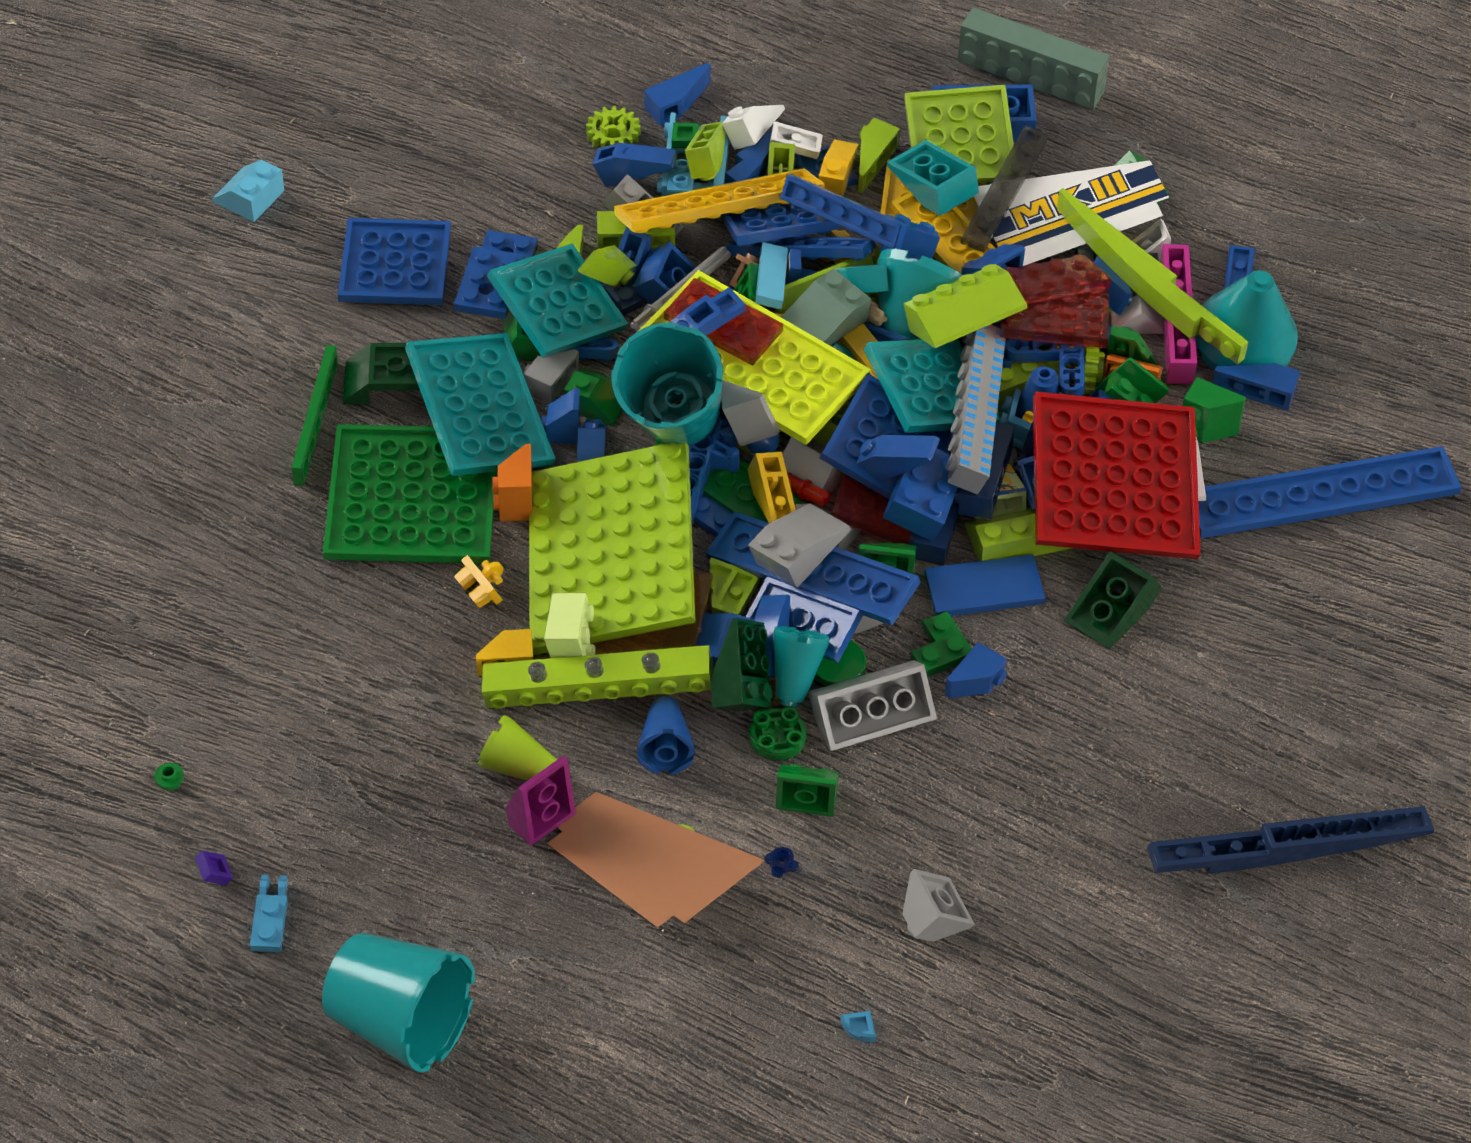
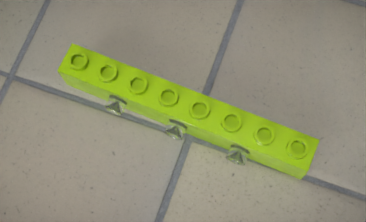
(597, 676)

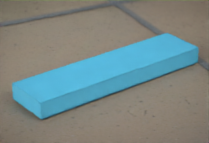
(771, 275)

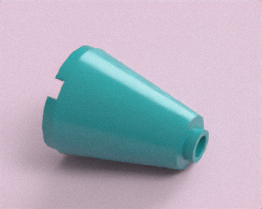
(796, 662)

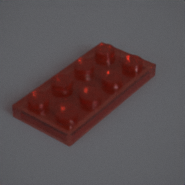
(1058, 278)
(743, 336)

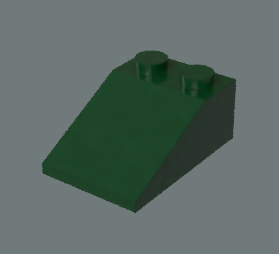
(1113, 601)

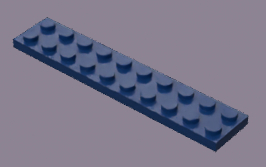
(1327, 491)

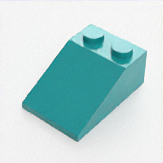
(935, 176)

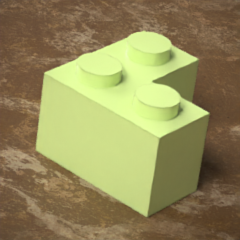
(568, 624)

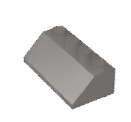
(873, 705)

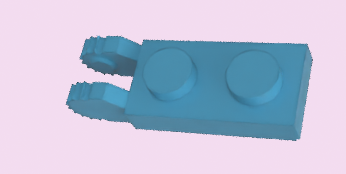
(269, 917)

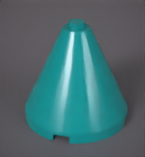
(905, 280)
(1259, 315)

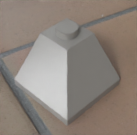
(934, 907)

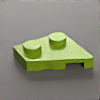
(730, 587)

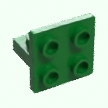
(1133, 383)

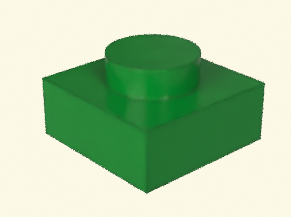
(683, 134)

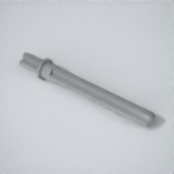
(708, 267)

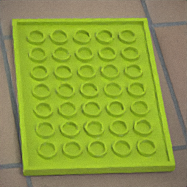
(619, 536)

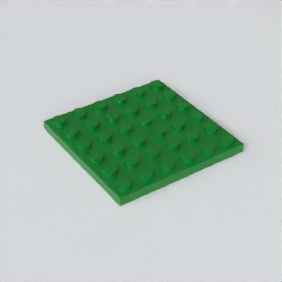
(401, 503)

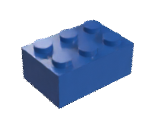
(922, 497)

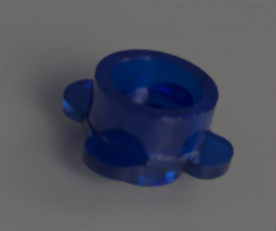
(781, 854)

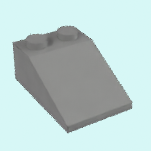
(797, 543)

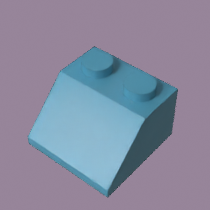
(251, 190)

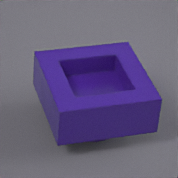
(213, 867)

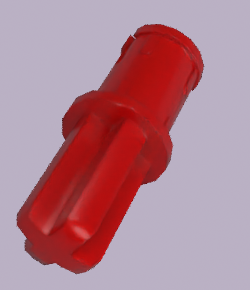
(806, 490)

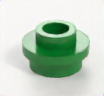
(169, 782)

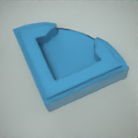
(859, 1026)

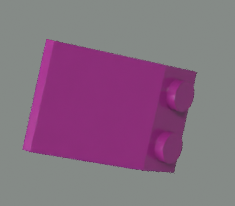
(542, 802)

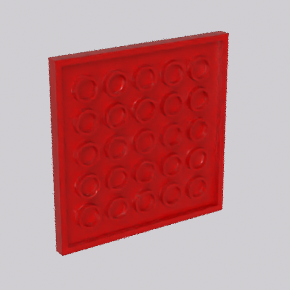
(1115, 476)

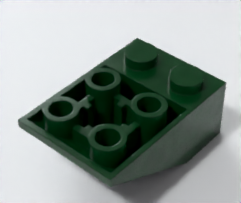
(742, 669)

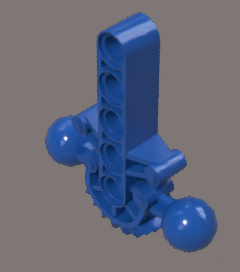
(719, 451)

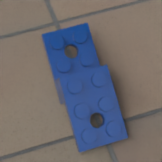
(476, 291)

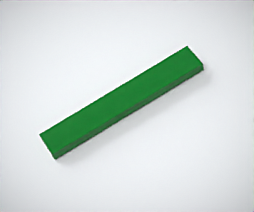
(315, 415)

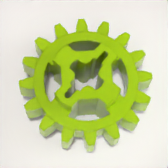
(613, 127)
(1092, 368)

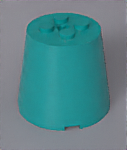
(665, 367)
(400, 997)

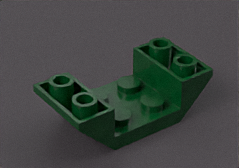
(377, 369)

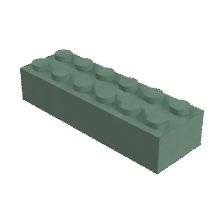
(1033, 58)

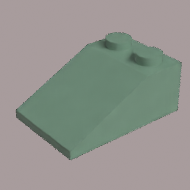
(829, 308)

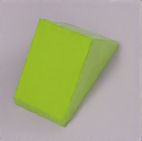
(781, 157)

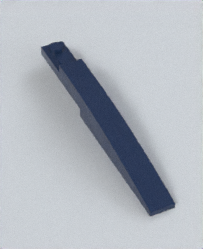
(1290, 841)

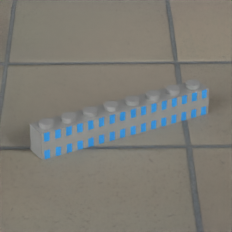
(976, 409)

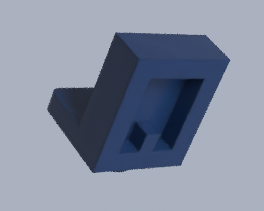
(625, 298)

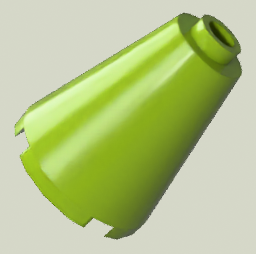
(514, 752)

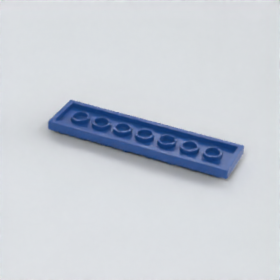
(841, 576)

